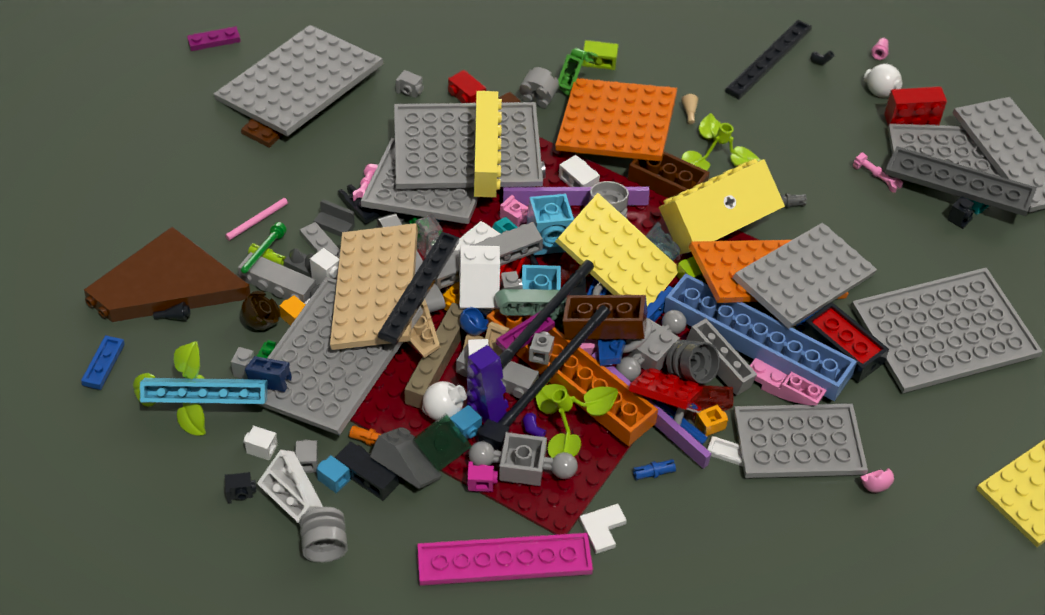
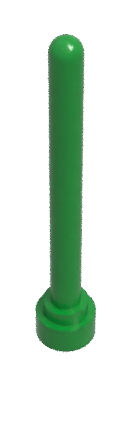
(277, 231)

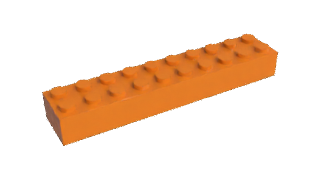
(630, 413)

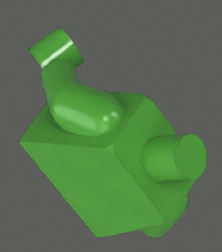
(572, 67)

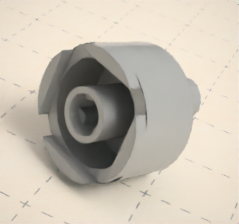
(539, 87)

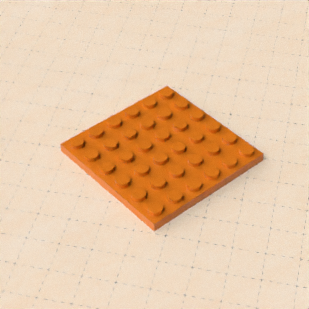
(617, 119)

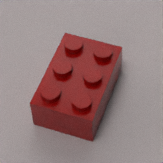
(915, 106)

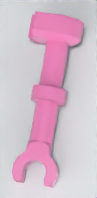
(368, 172)
(892, 183)

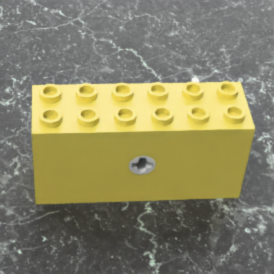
(721, 204)

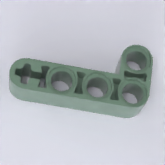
(529, 303)

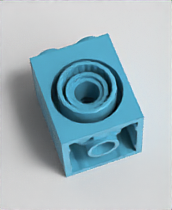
(551, 217)

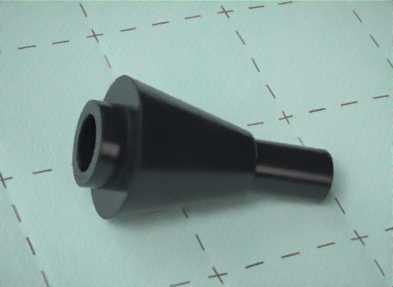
(178, 312)

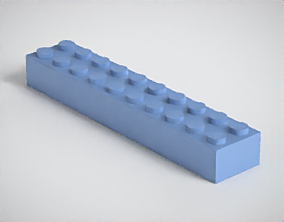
(763, 336)

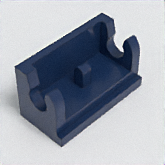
(271, 370)

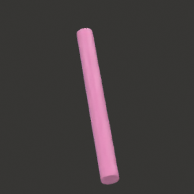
(254, 220)

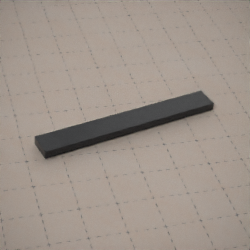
(768, 59)
(418, 288)

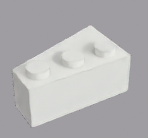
(289, 485)

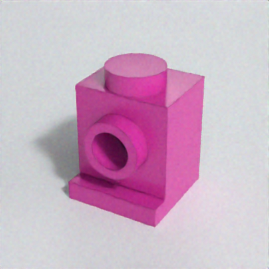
(481, 477)

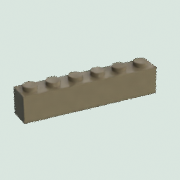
(433, 366)

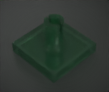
(442, 442)

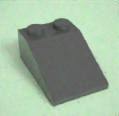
(404, 457)

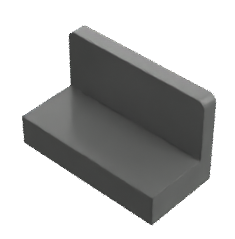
(335, 218)

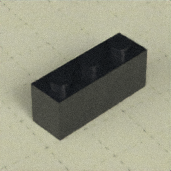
(367, 471)

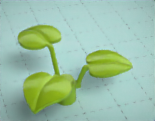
(721, 133)
(555, 397)
(191, 414)

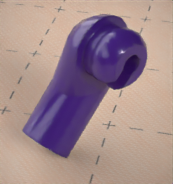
(531, 427)

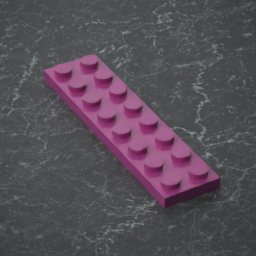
(504, 559)

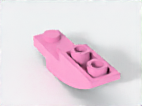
(788, 387)

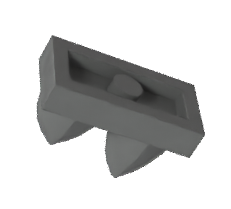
(299, 262)

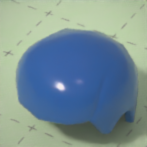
(473, 321)

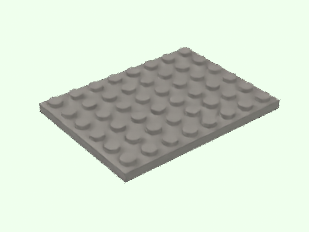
(298, 79)
(439, 145)
(946, 329)
(325, 382)

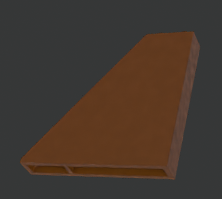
(162, 276)

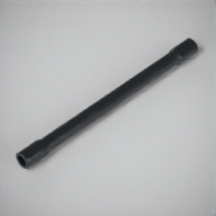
(580, 274)
(595, 320)

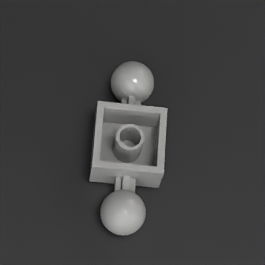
(655, 349)
(523, 459)

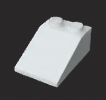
(478, 276)

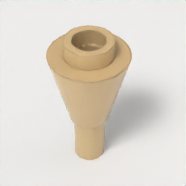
(690, 103)

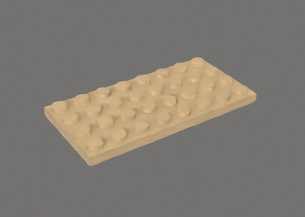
(370, 281)

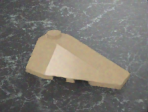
(423, 334)

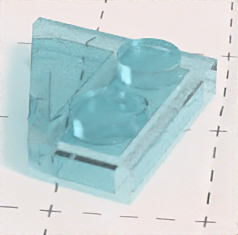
(663, 241)

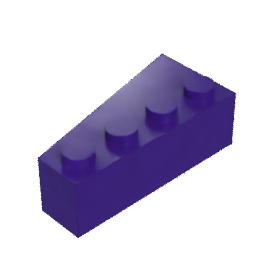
(485, 385)

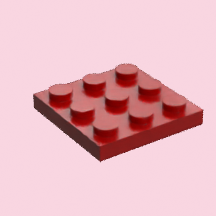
(666, 388)

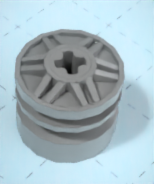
(613, 193)
(323, 534)

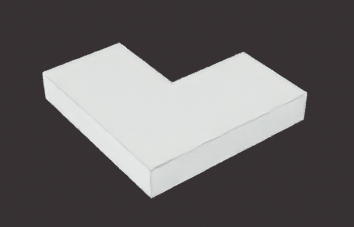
(598, 525)

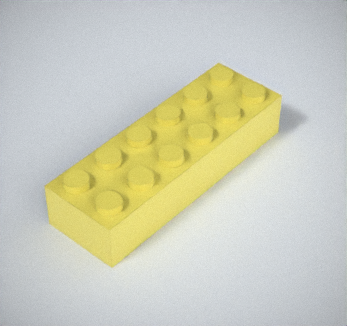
(487, 144)

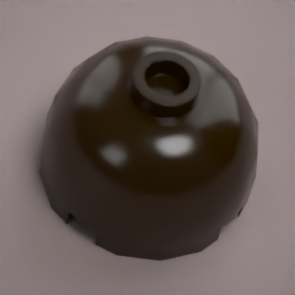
(260, 311)

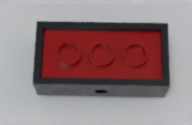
(848, 337)

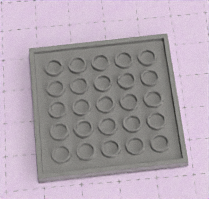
(443, 203)

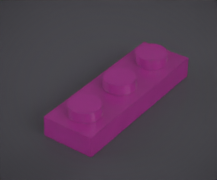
(213, 38)
(506, 339)

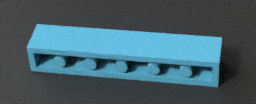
(203, 390)

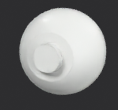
(883, 79)
(443, 399)

